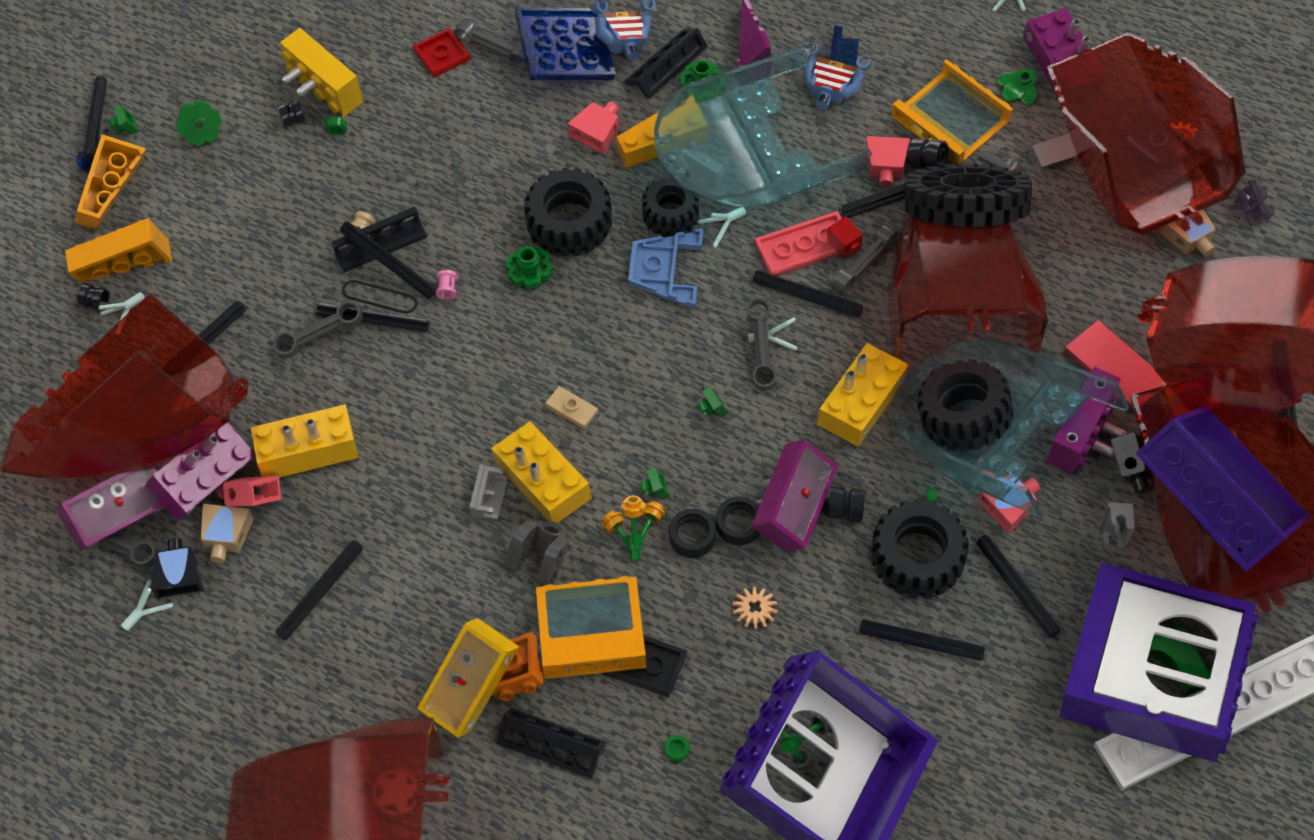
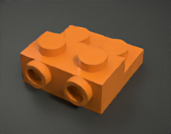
(524, 670)

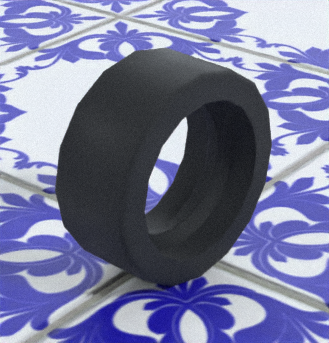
(728, 535)
(692, 550)

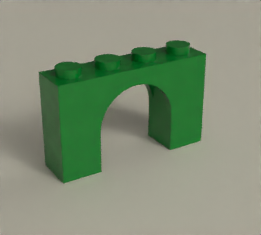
(1178, 657)

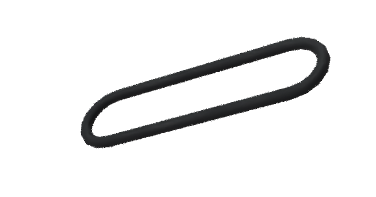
(381, 288)

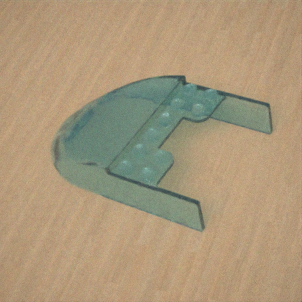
(723, 146)
(1040, 393)

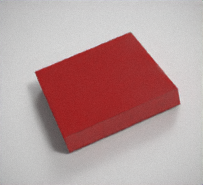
(441, 52)

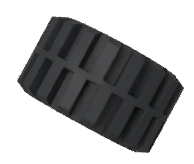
(668, 220)

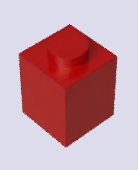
(844, 237)

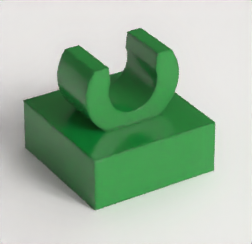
(123, 121)
(712, 403)
(655, 484)

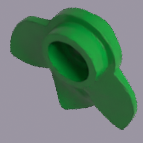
(1016, 88)

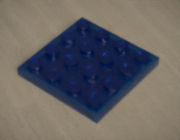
(563, 44)

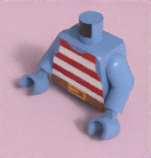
(623, 30)
(833, 80)

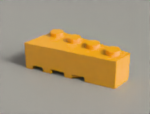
(638, 143)
(107, 179)
(118, 251)

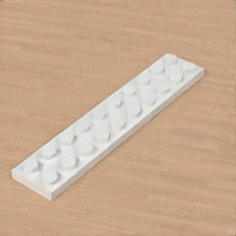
(1266, 690)

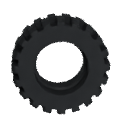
(573, 235)
(966, 428)
(912, 576)

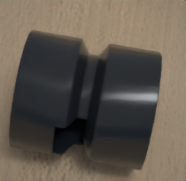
(928, 153)
(846, 503)

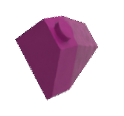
(753, 39)

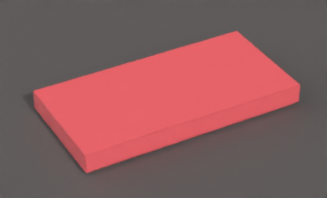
(797, 245)
(1108, 352)

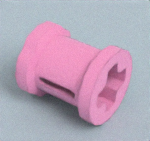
(446, 286)

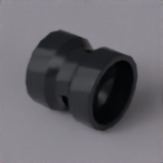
(291, 113)
(90, 296)

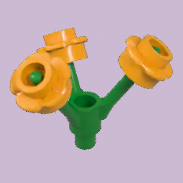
(633, 508)

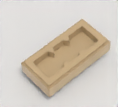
(572, 407)

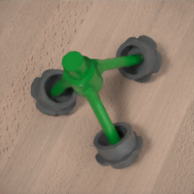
(801, 758)

